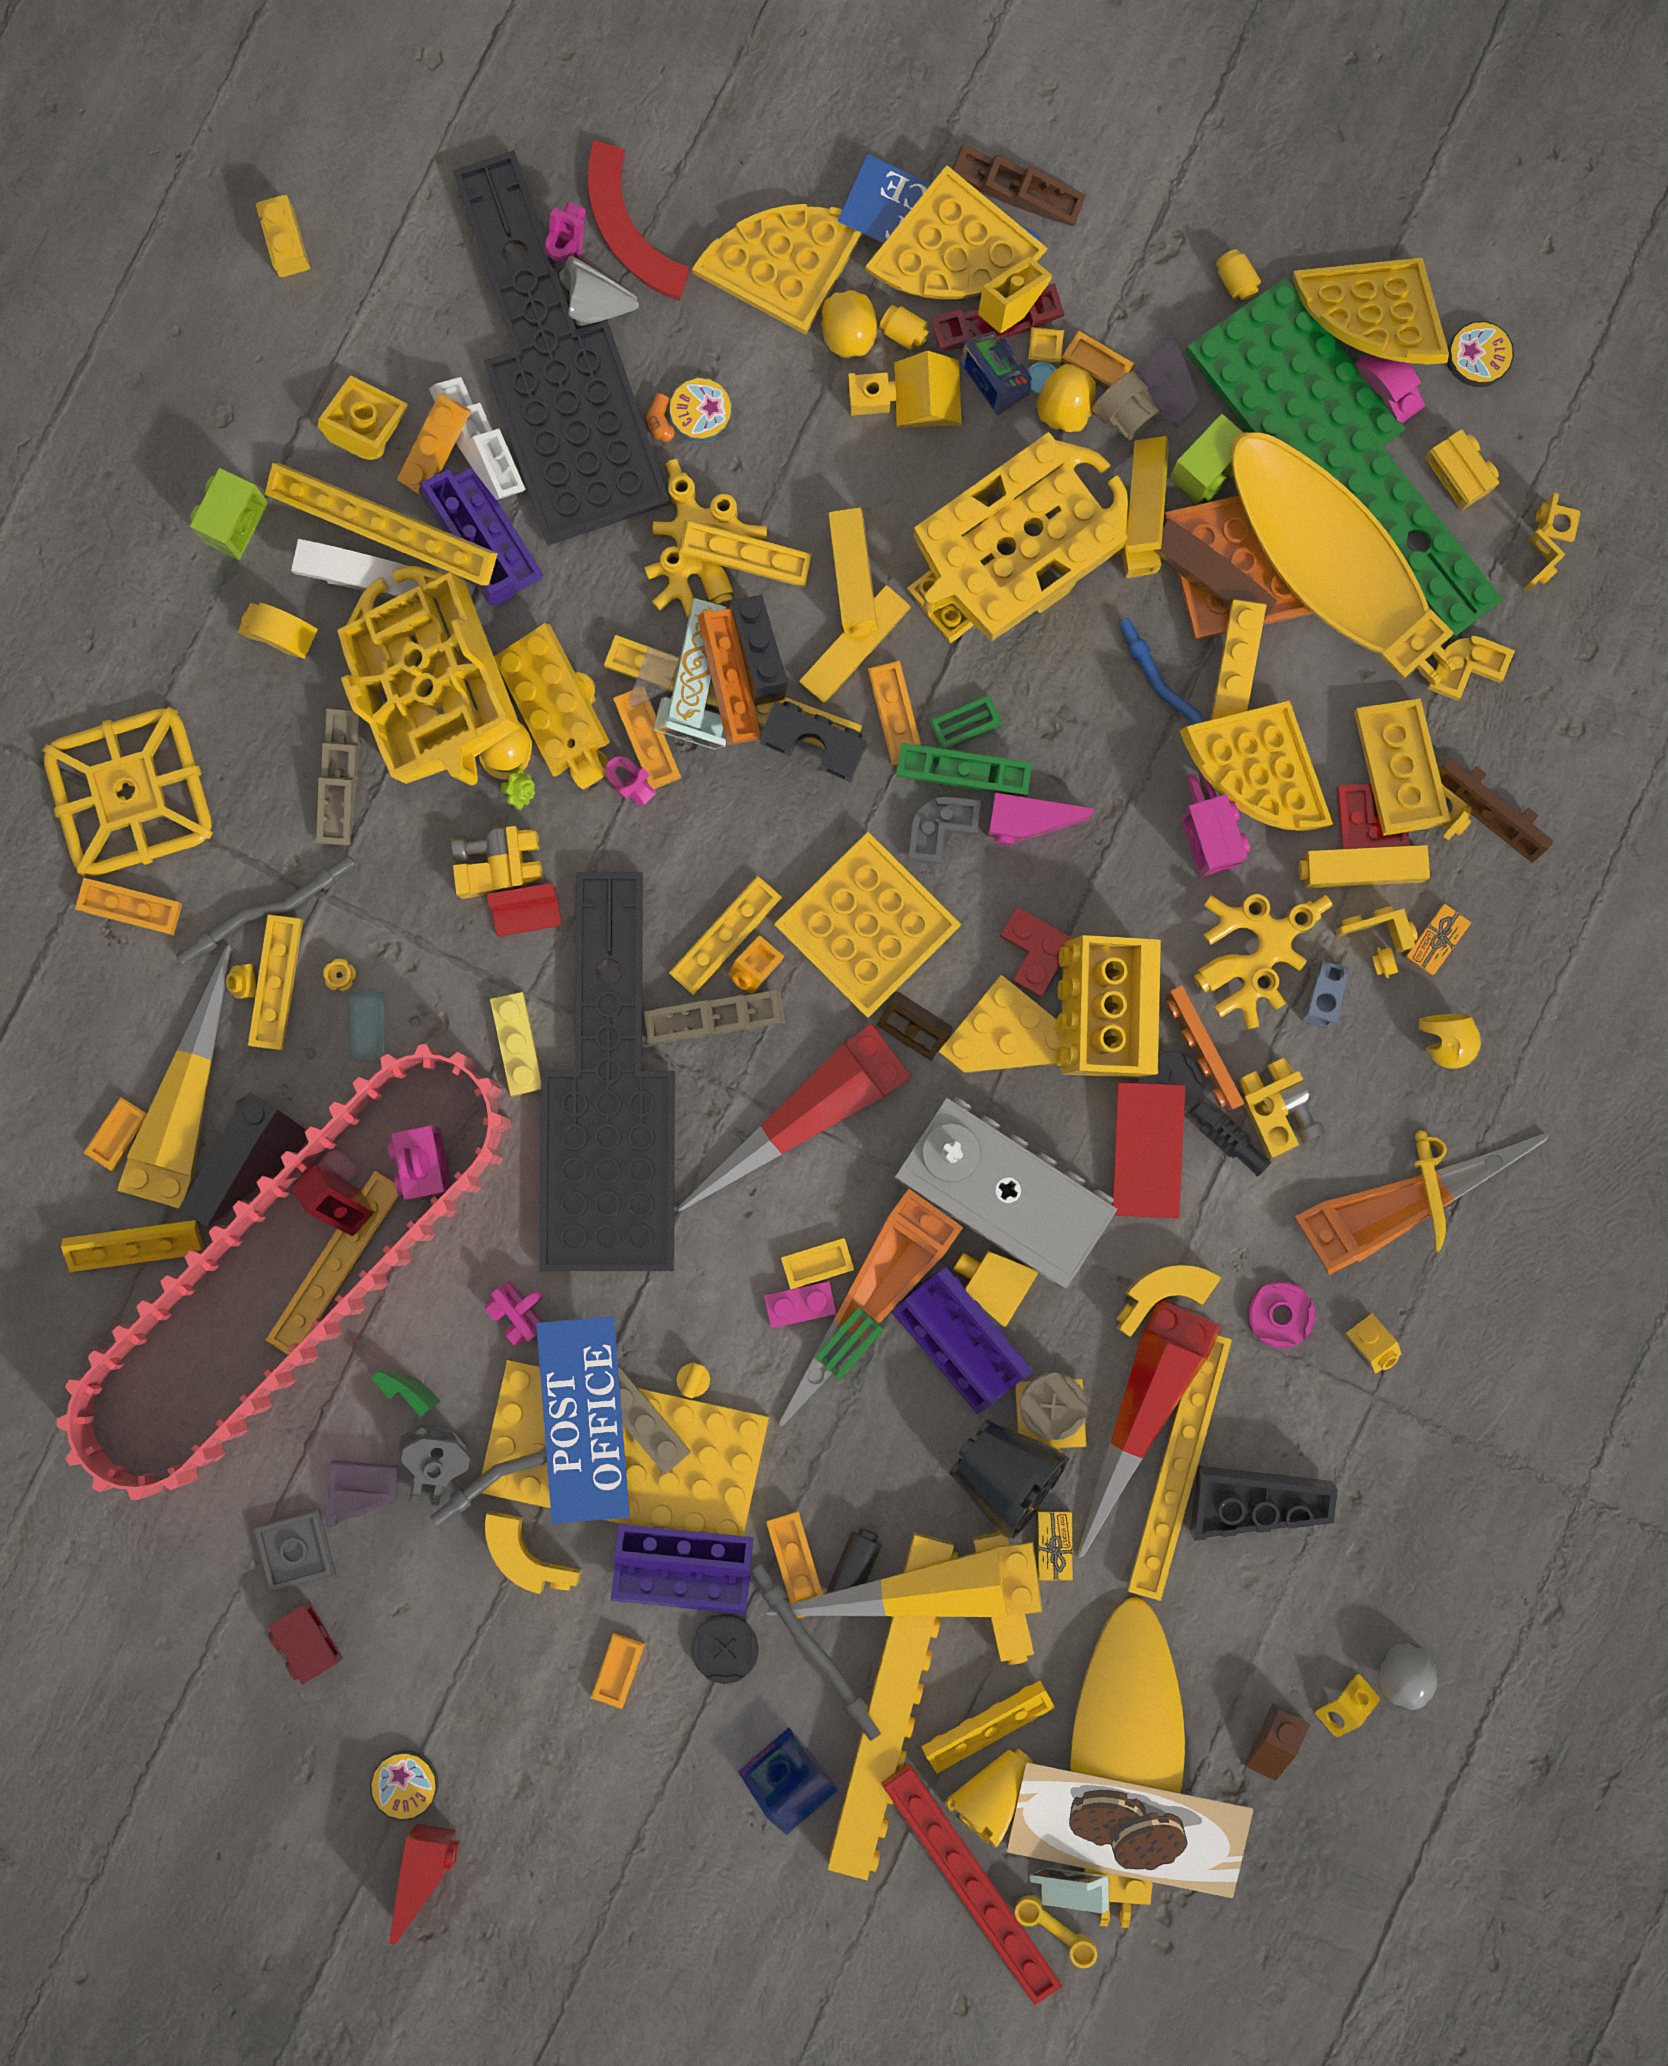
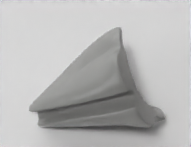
(594, 294)

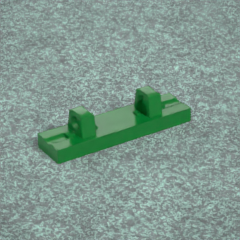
(964, 769)

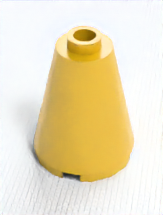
(991, 1797)

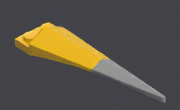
(167, 1144)
(979, 1584)

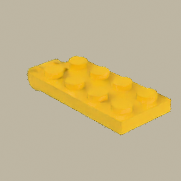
(554, 706)

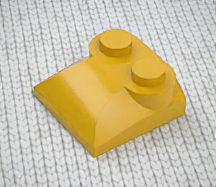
(361, 419)

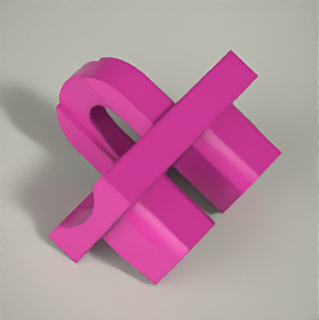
(566, 232)
(634, 785)
(510, 1302)

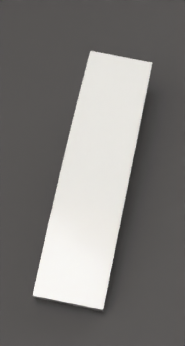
(482, 446)
(347, 568)

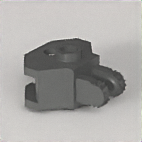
(433, 1459)

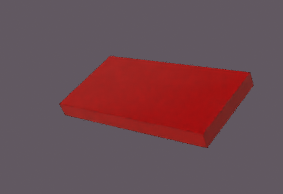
(1148, 1149)

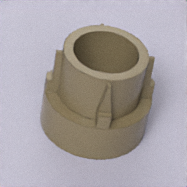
(1127, 406)

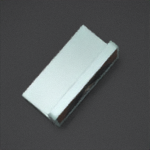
(707, 736)
(1073, 1889)

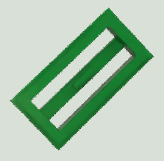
(940, 734)
(830, 1364)

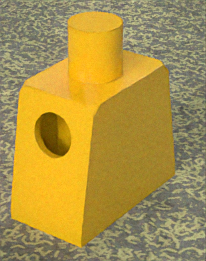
(996, 1283)

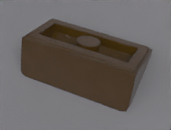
(914, 1026)

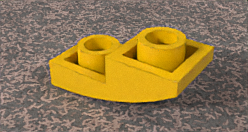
(947, 619)

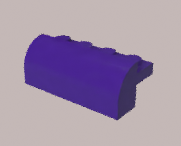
(471, 512)
(961, 1340)
(682, 1568)

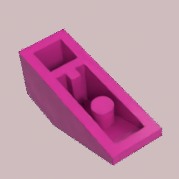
(1025, 818)

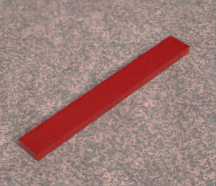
(971, 1884)

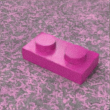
(800, 1304)

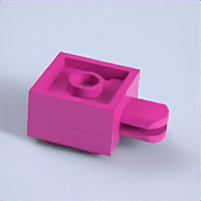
(1213, 829)
(420, 1163)

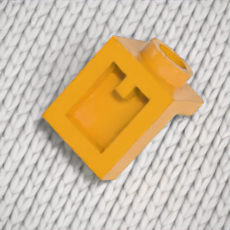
(755, 965)

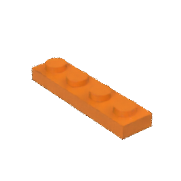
(729, 676)
(1197, 1037)

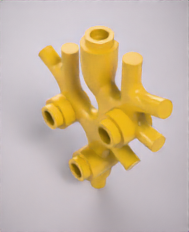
(712, 575)
(1274, 947)

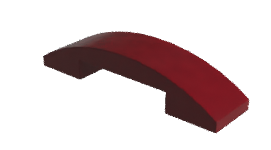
(956, 327)

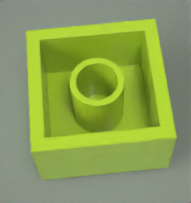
(1206, 462)
(228, 513)

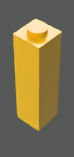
(853, 572)
(1364, 866)
(1012, 1631)

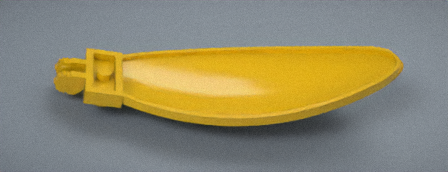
(1337, 555)
(1130, 1722)

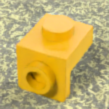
(1375, 1343)

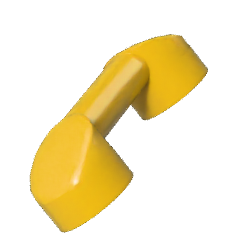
(1082, 1947)

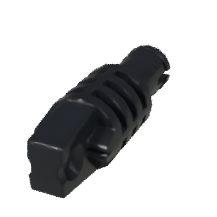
(1229, 1137)

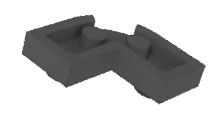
(937, 817)

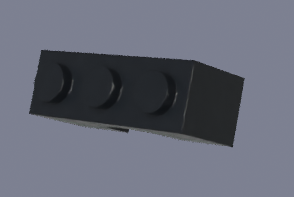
(759, 650)
(789, 726)

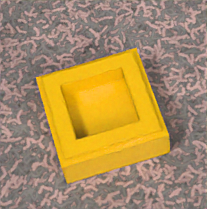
(1045, 345)

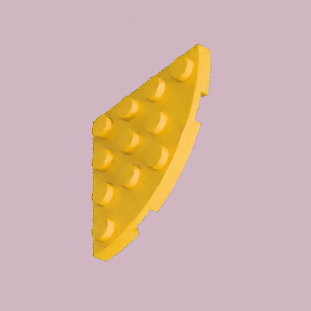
(952, 243)
(781, 261)
(1377, 308)
(1261, 766)

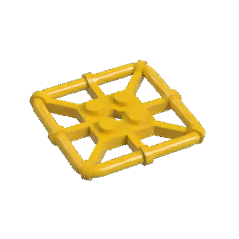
(146, 802)

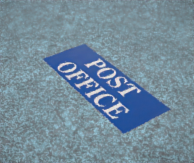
(883, 199)
(582, 1420)

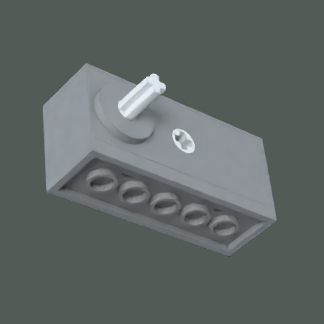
(1043, 1225)

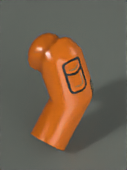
(656, 420)

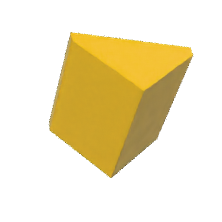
(927, 391)

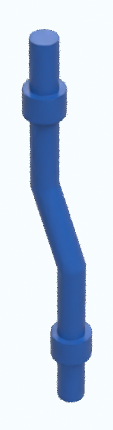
(1140, 650)

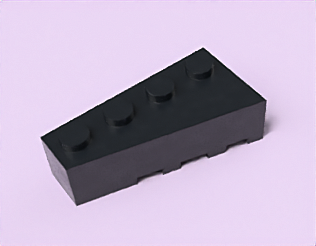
(1248, 1501)

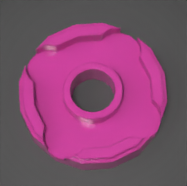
(1261, 1310)

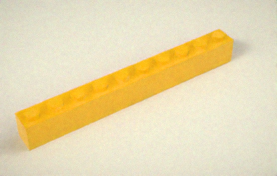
(890, 1709)

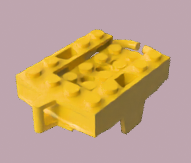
(1069, 543)
(383, 658)

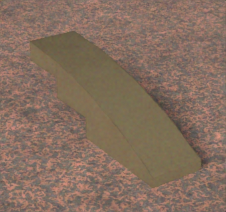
(338, 776)
(714, 1017)

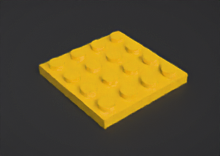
(867, 925)

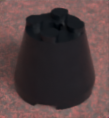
(1007, 1475)

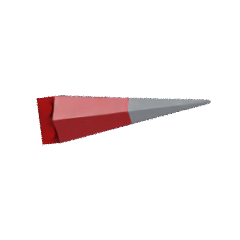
(846, 1083)
(1165, 1364)

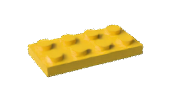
(1402, 767)

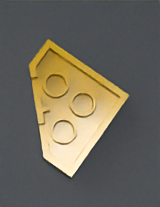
(1003, 1033)

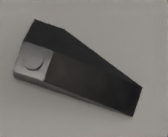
(242, 1155)

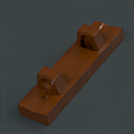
(1494, 812)

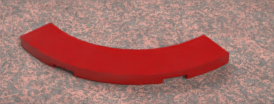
(618, 230)

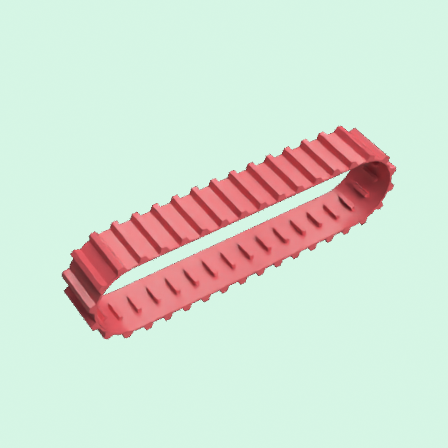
(83, 1390)

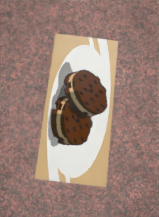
(1129, 1830)

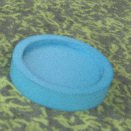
(1039, 374)

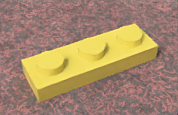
(516, 1044)

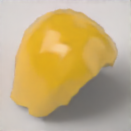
(849, 324)
(1067, 398)

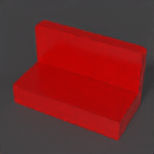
(525, 909)

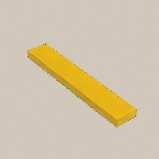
(332, 1268)

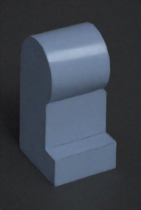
(1326, 995)

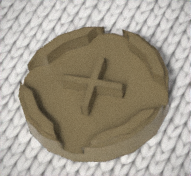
(1053, 1406)

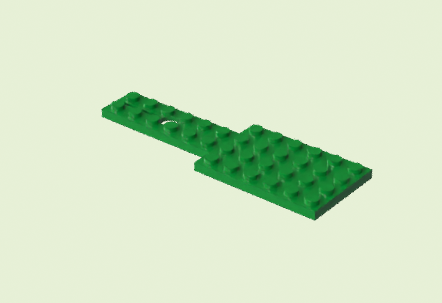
(1300, 386)

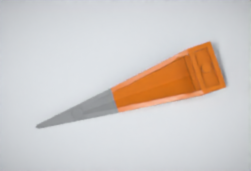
(1366, 1221)
(903, 1253)

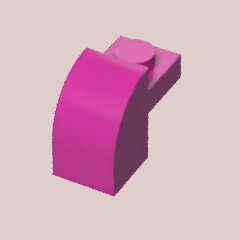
(1394, 383)

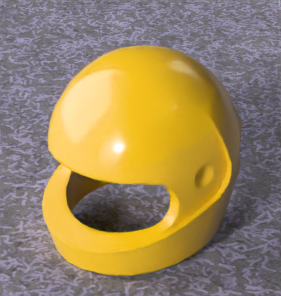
(508, 754)
(1459, 1039)

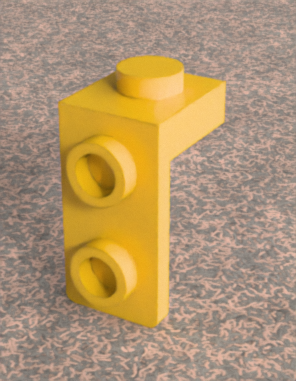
(1401, 931)

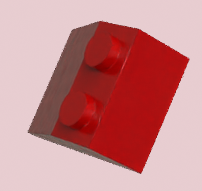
(426, 1858)

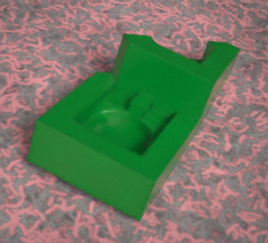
(413, 1391)

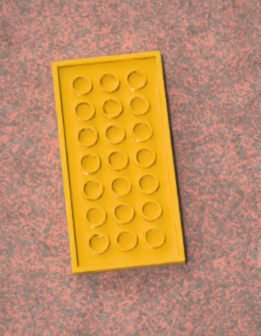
(700, 1494)

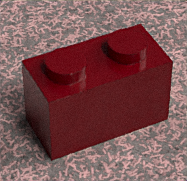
(332, 1200)
(304, 1643)

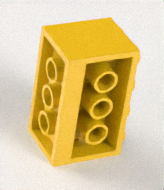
(1109, 1007)

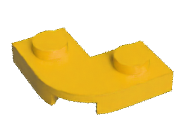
(1474, 656)

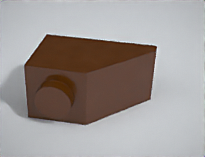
(1277, 1742)

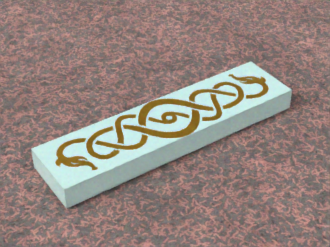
(692, 673)

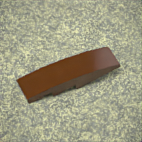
(1019, 186)
(1208, 568)

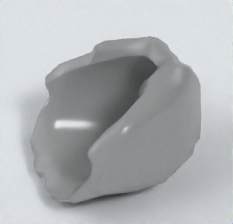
(1408, 1676)

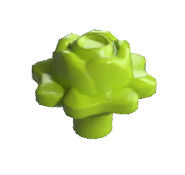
(518, 788)

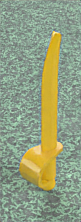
(1426, 1164)

